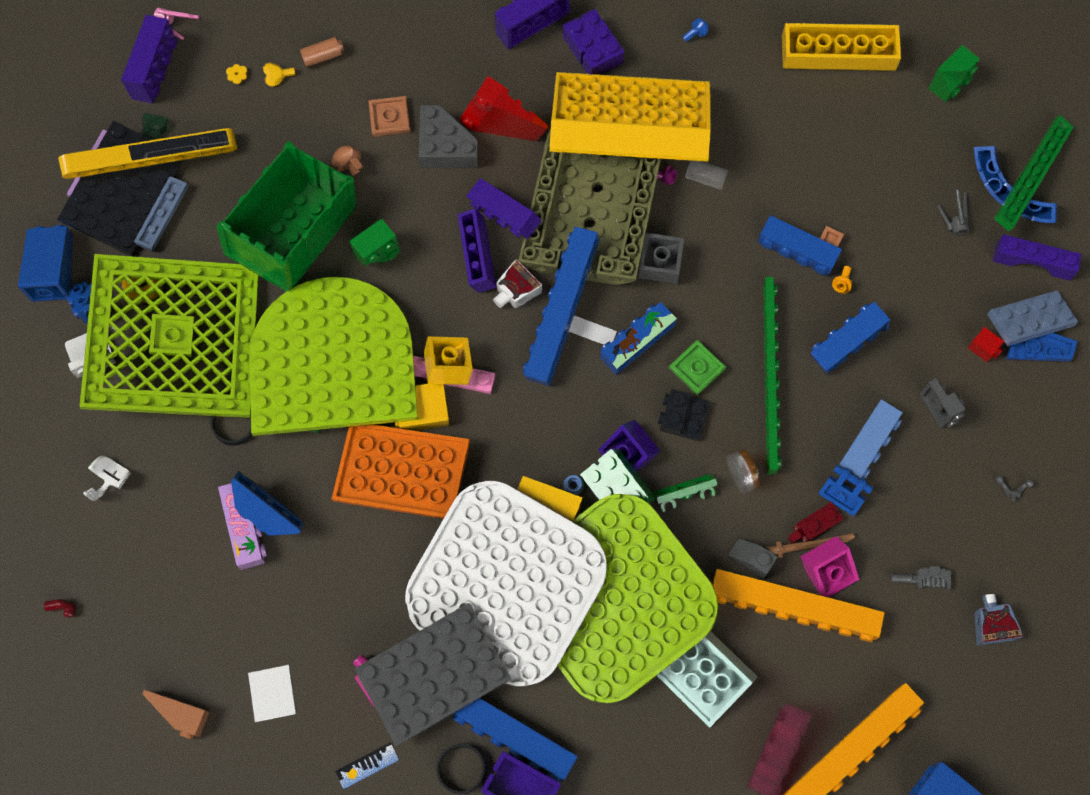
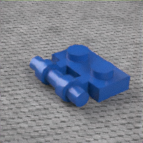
(841, 494)

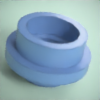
(573, 479)

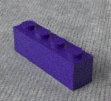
(504, 209)
(476, 250)

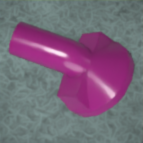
(668, 175)

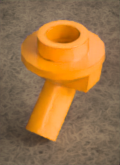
(842, 283)

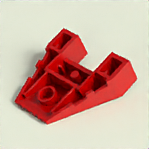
(499, 114)

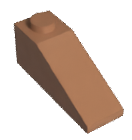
(180, 716)

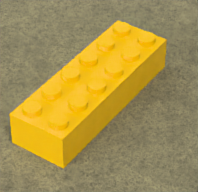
(841, 46)

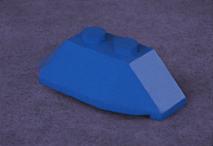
(262, 508)

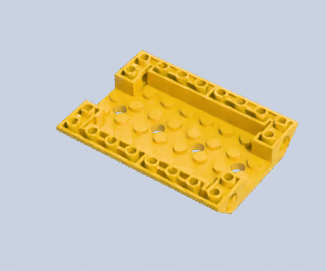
(669, 128)

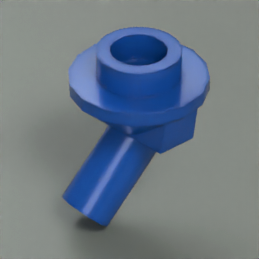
(700, 28)

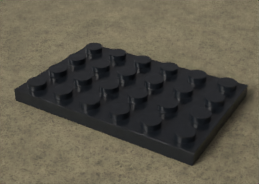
(117, 202)

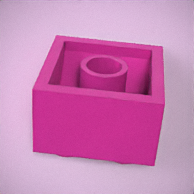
(830, 567)

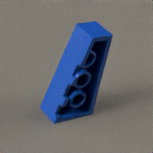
(850, 337)

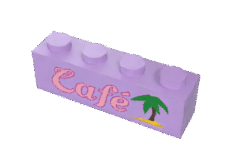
(242, 532)

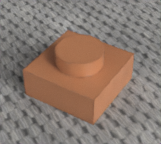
(832, 236)

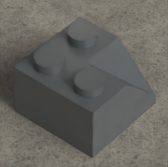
(661, 258)

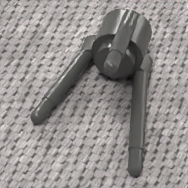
(959, 223)

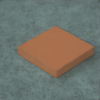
(389, 116)

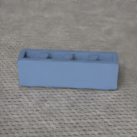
(870, 439)

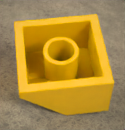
(448, 360)

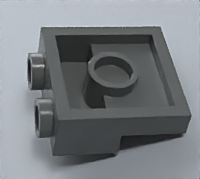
(943, 408)

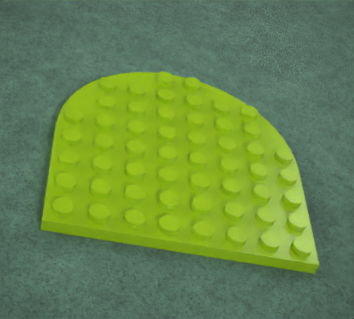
(331, 360)

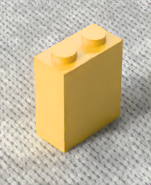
(431, 409)

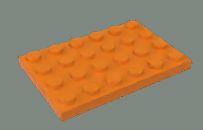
(401, 470)

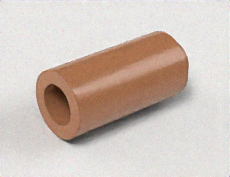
(321, 51)

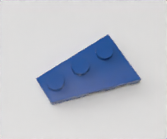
(1044, 348)

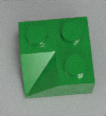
(954, 74)
(375, 244)

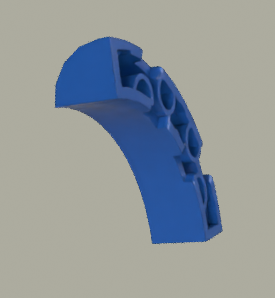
(999, 186)

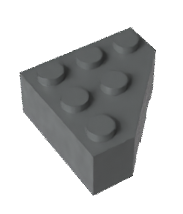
(445, 141)

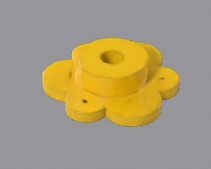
(236, 73)

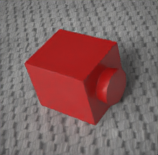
(986, 345)

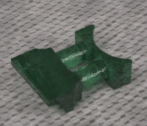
(153, 124)

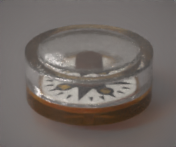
(743, 471)

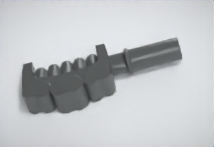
(925, 577)

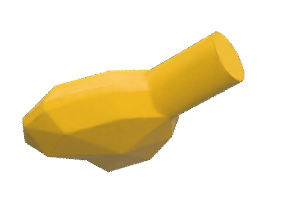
(276, 74)

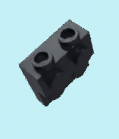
(683, 415)

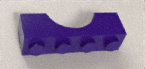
(1057, 261)

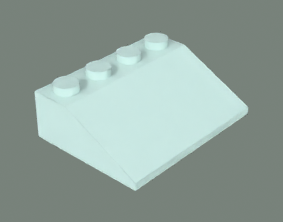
(708, 678)

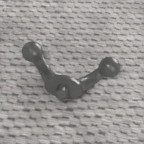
(1013, 494)

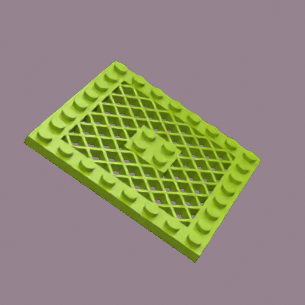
(169, 336)

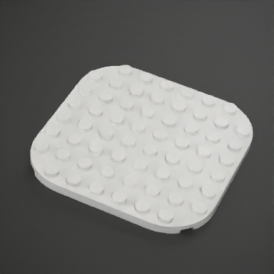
(518, 569)

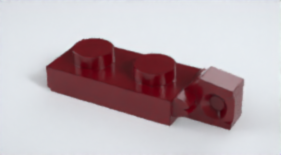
(816, 524)

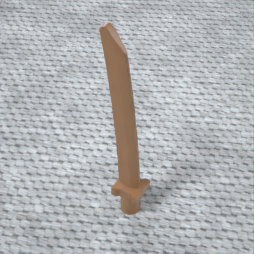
(779, 549)

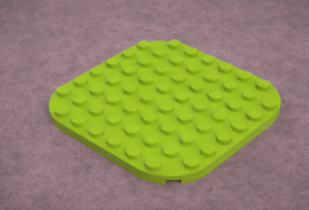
(648, 609)

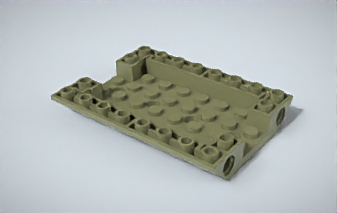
(567, 201)

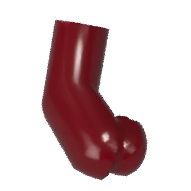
(60, 604)

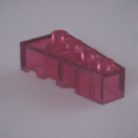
(778, 751)

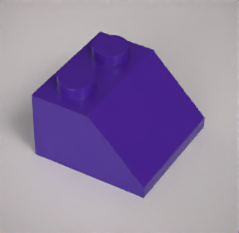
(633, 444)

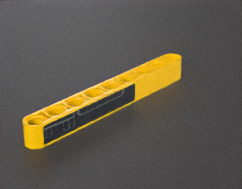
(147, 153)

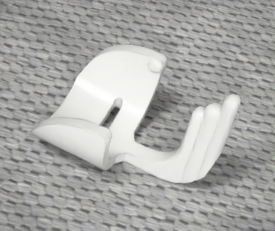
(97, 467)

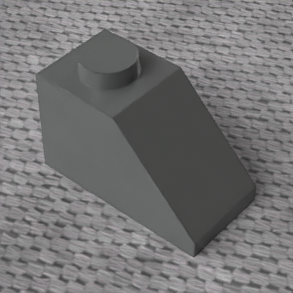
(752, 557)

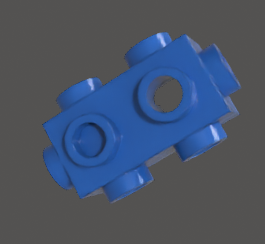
(80, 300)

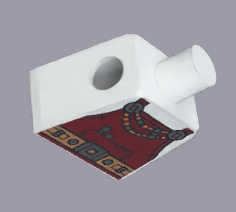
(517, 286)

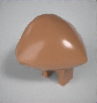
(347, 158)

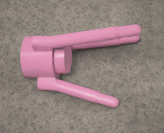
(167, 14)

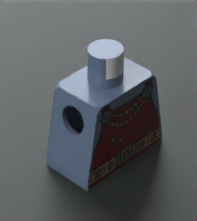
(995, 623)

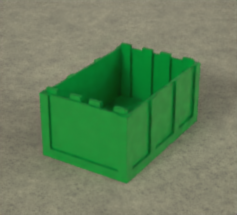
(287, 217)

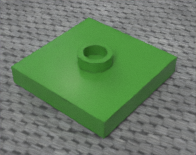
(697, 367)

